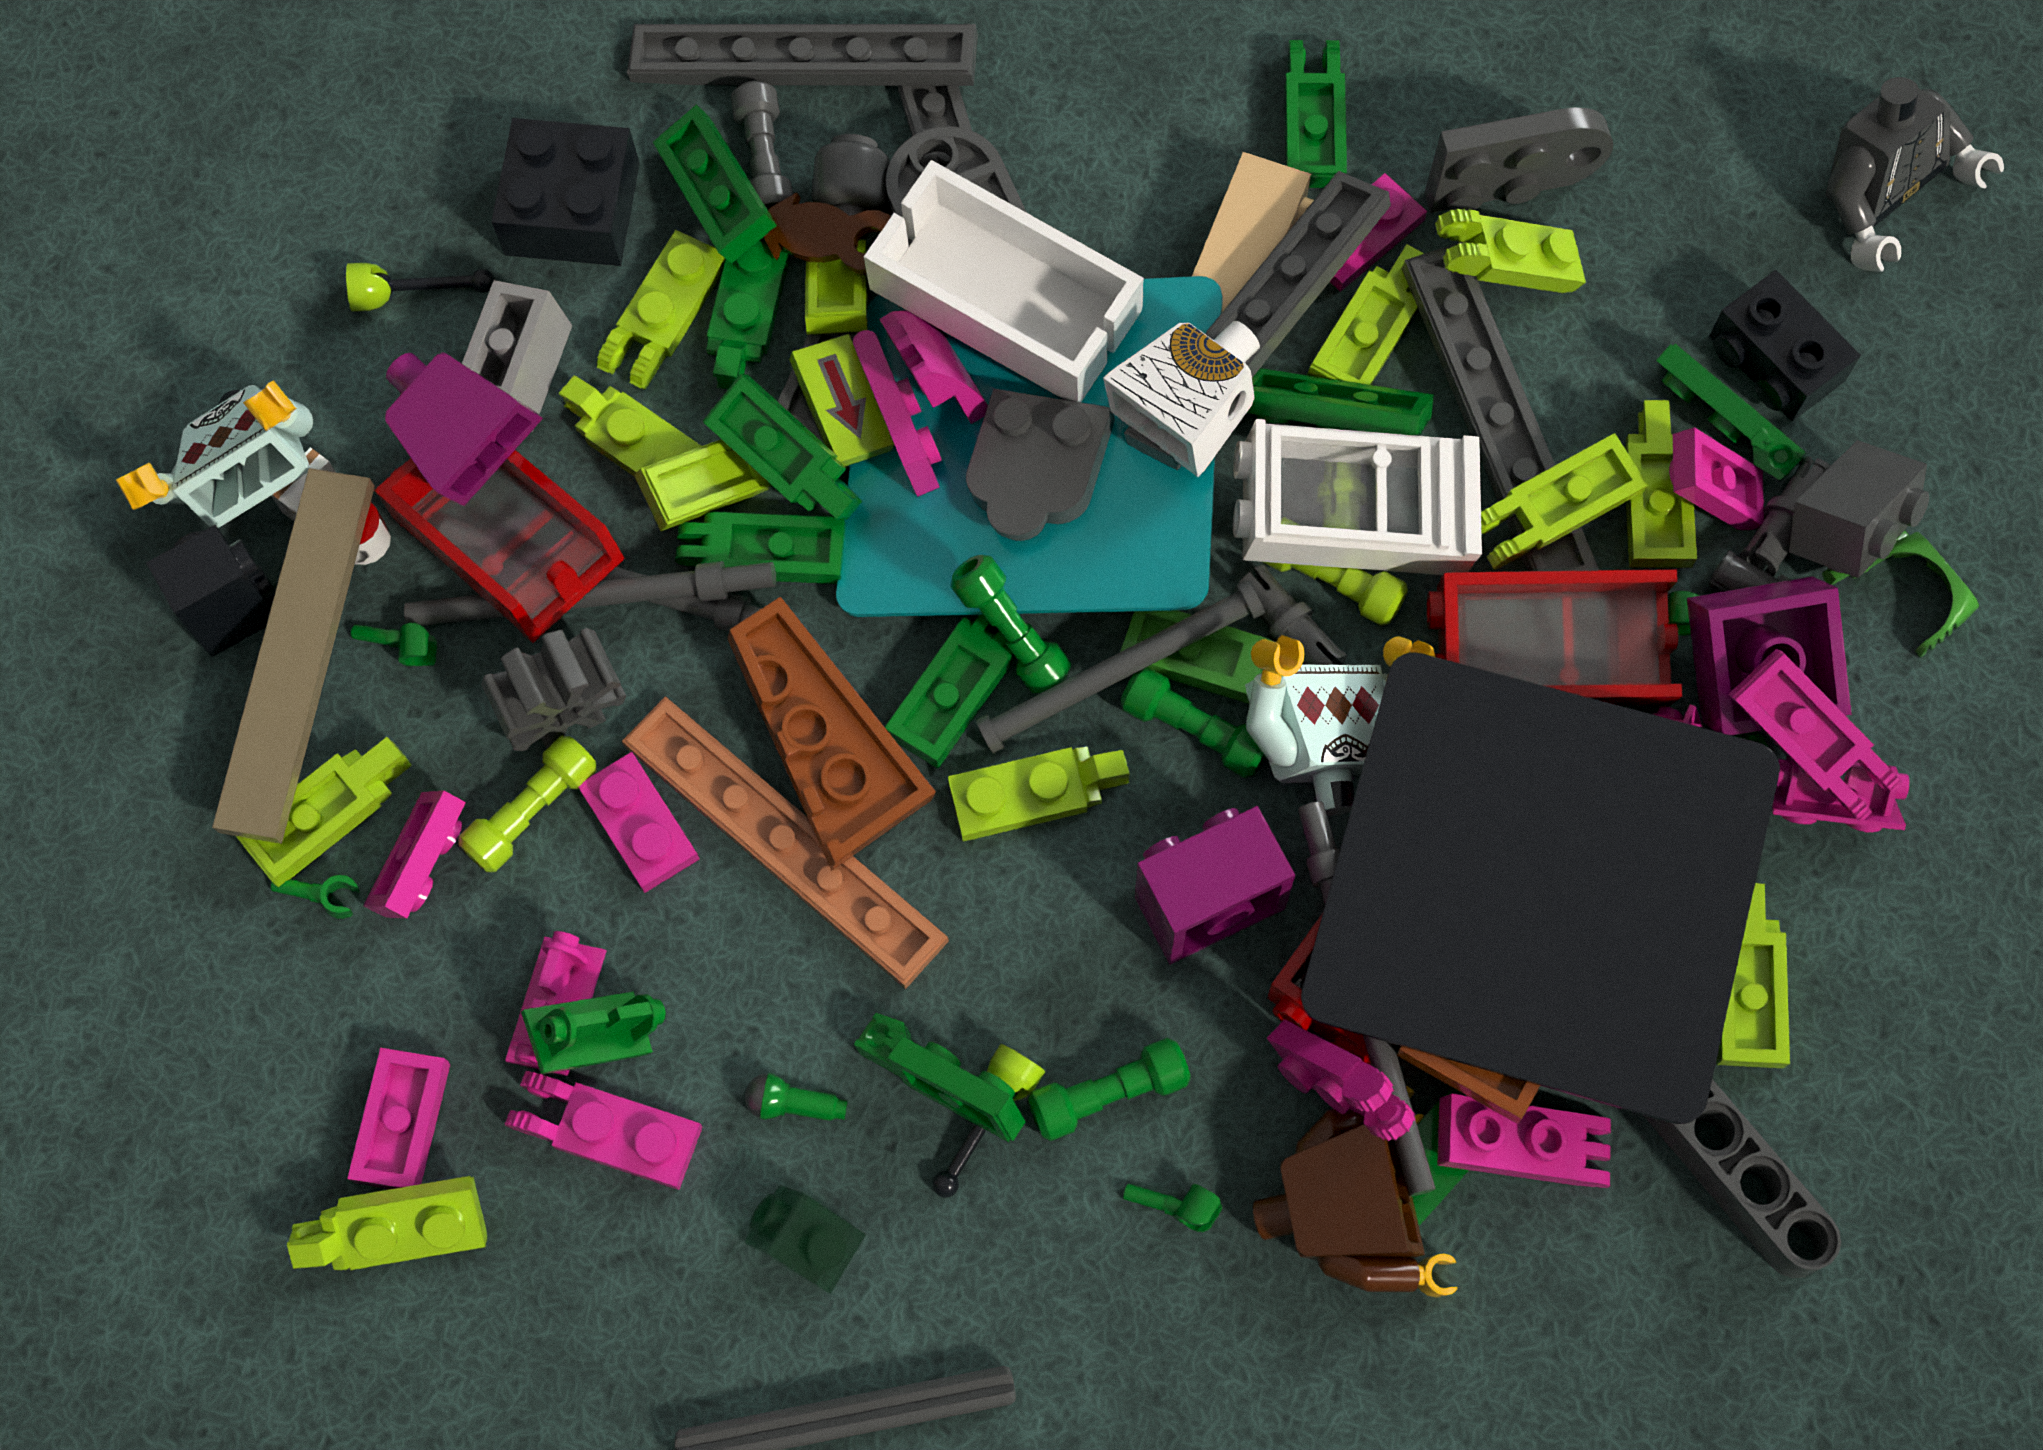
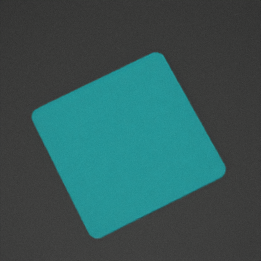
(1131, 549)

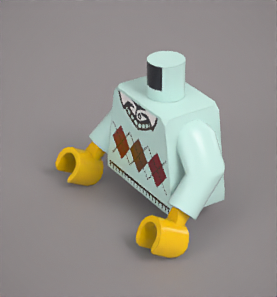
(230, 457)
(1317, 717)

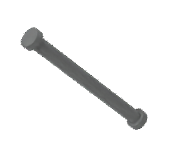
(1120, 666)

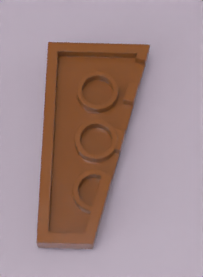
(831, 743)

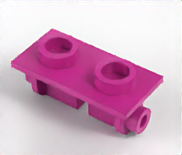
(1803, 802)
(561, 975)

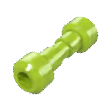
(1377, 595)
(491, 840)

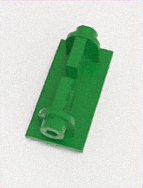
(592, 1030)

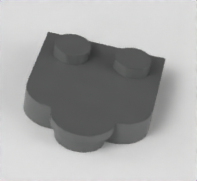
(1036, 461)

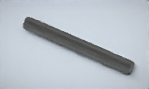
(855, 1413)

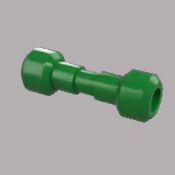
(981, 585)
(1150, 697)
(1158, 1069)

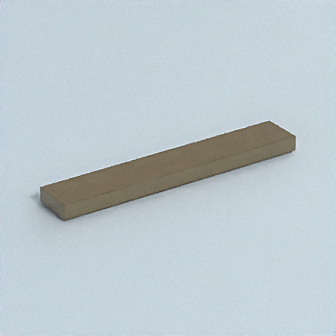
(294, 656)

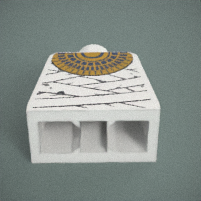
(1186, 390)

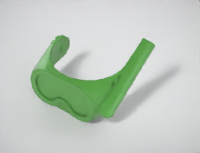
(1963, 600)

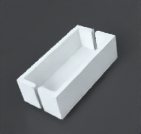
(1004, 282)

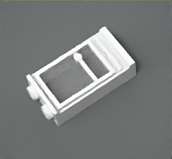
(1358, 499)

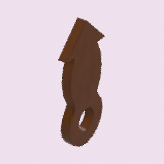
(821, 232)

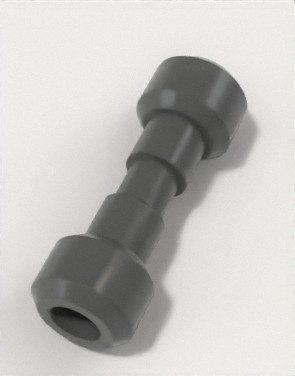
(756, 108)

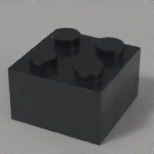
(566, 191)

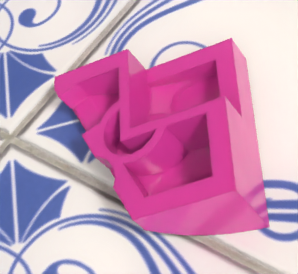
(933, 363)

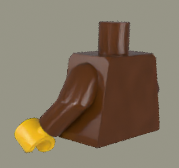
(1351, 1209)

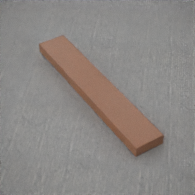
(784, 842)

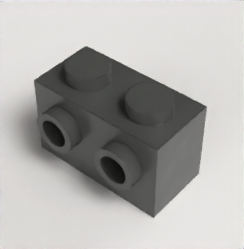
(1858, 509)

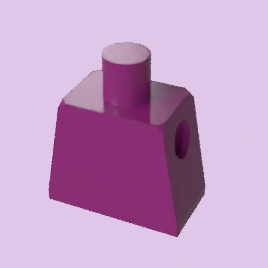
(454, 423)

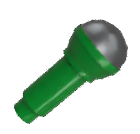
(773, 1097)

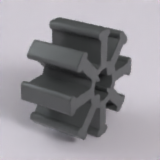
(553, 689)

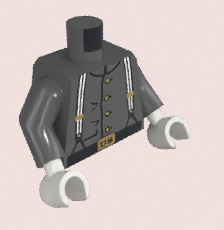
(1891, 155)

